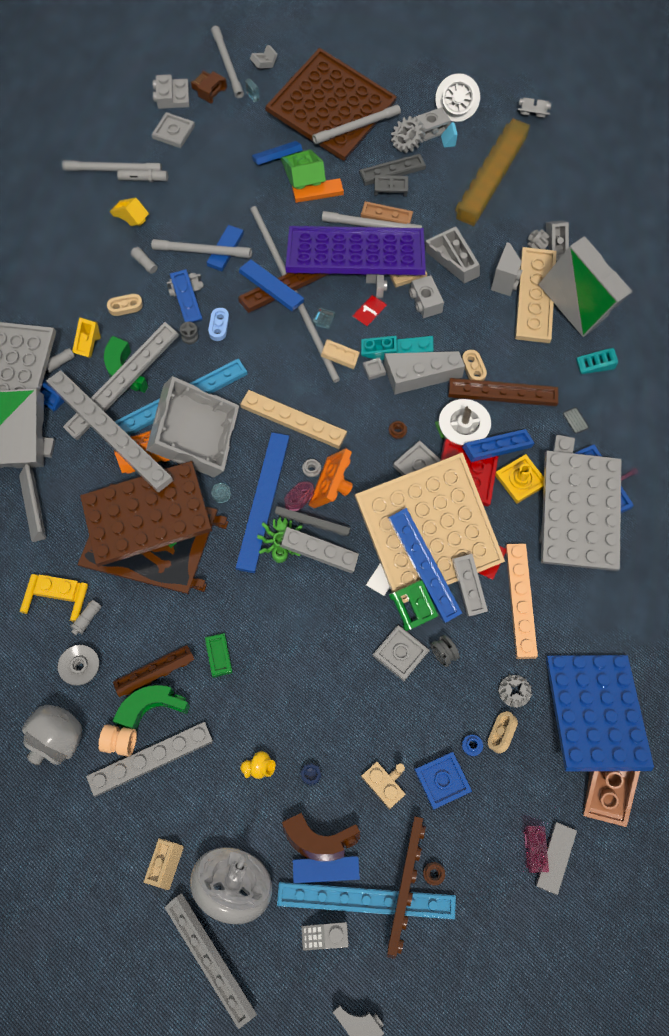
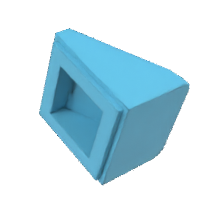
(449, 136)

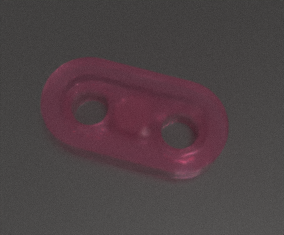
(299, 496)

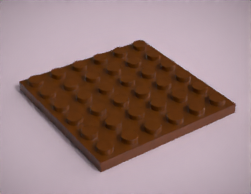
(327, 96)

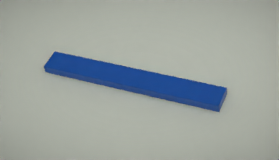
(262, 502)

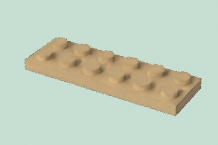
(534, 305)

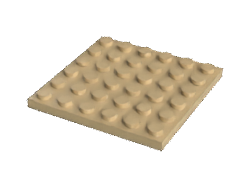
(446, 513)

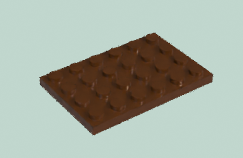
(137, 518)

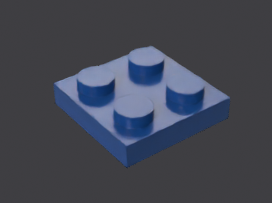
(443, 780)

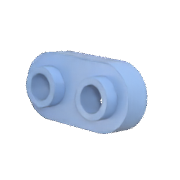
(217, 325)

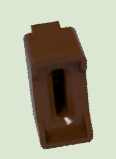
(209, 85)

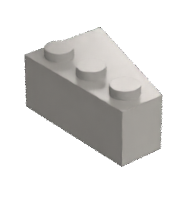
(454, 254)

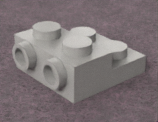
(170, 92)

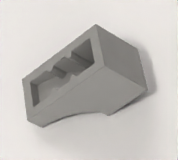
(359, 1025)

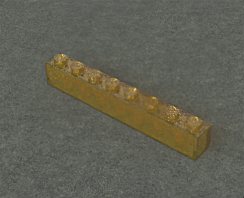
(492, 172)

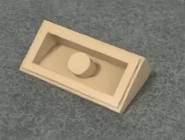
(163, 864)

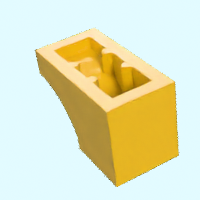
(130, 211)

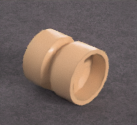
(117, 740)

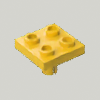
(520, 478)

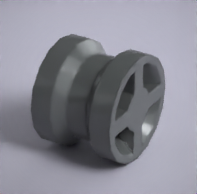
(185, 330)

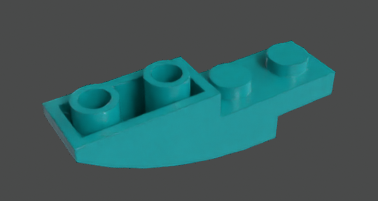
(379, 346)

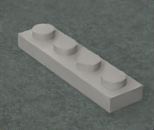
(319, 550)

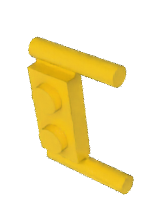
(57, 589)

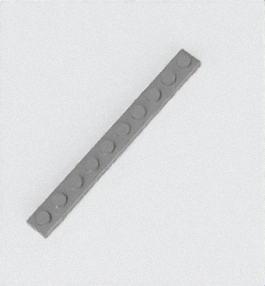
(110, 431)

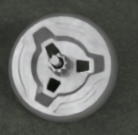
(234, 872)

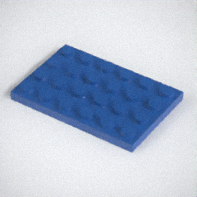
(598, 714)

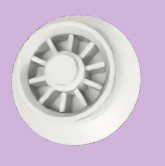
(458, 97)

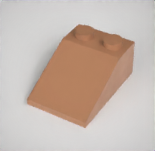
(610, 796)

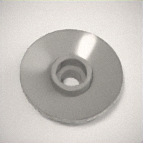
(72, 658)

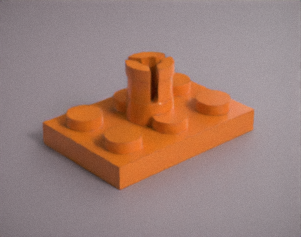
(332, 479)

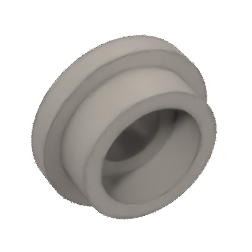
(311, 463)

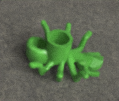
(278, 553)

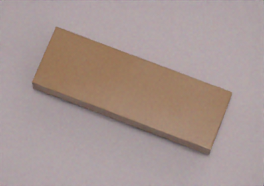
(386, 213)

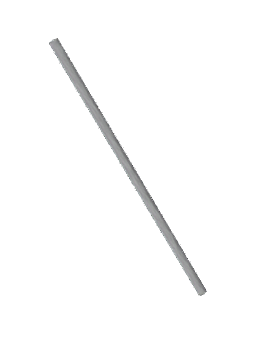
(302, 309)

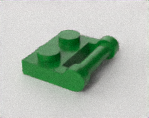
(419, 602)

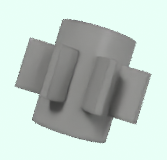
(538, 239)

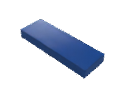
(277, 152)
(230, 238)
(186, 296)
(326, 871)

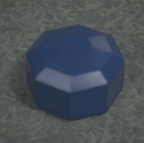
(310, 774)

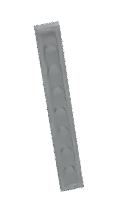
(125, 376)

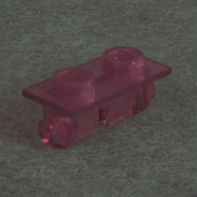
(536, 842)

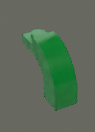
(115, 356)
(144, 699)

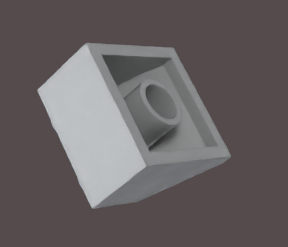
(507, 272)

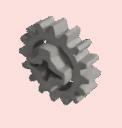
(408, 134)

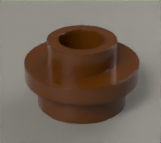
(397, 425)
(441, 873)

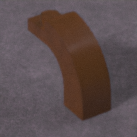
(317, 846)

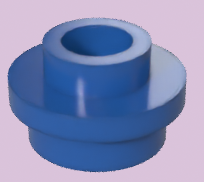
(468, 750)

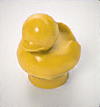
(259, 767)

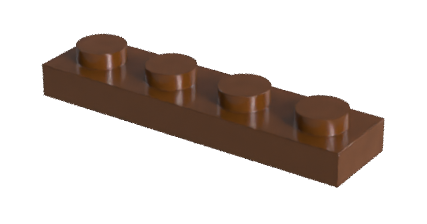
(153, 670)

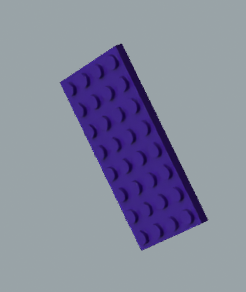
(355, 250)

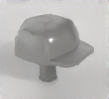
(51, 734)

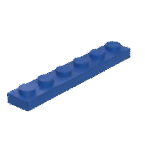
(425, 565)

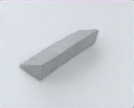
(32, 504)

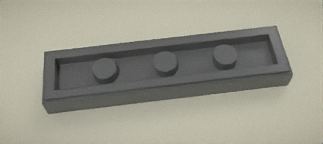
(394, 168)
(312, 521)

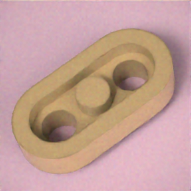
(124, 304)
(474, 368)
(502, 732)

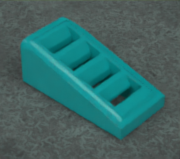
(608, 358)

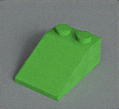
(304, 169)

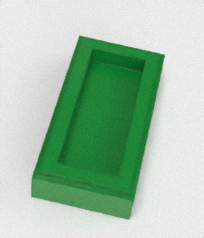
(218, 655)

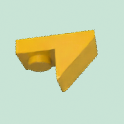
(85, 337)

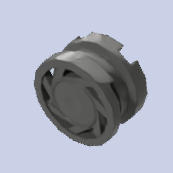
(444, 650)

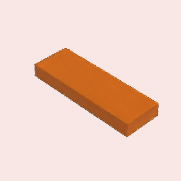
(326, 189)

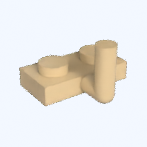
(384, 784)

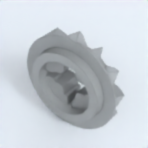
(515, 700)

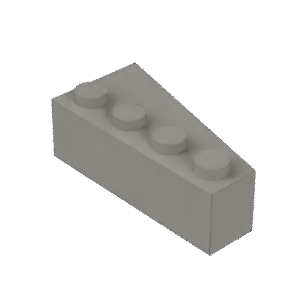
(421, 369)

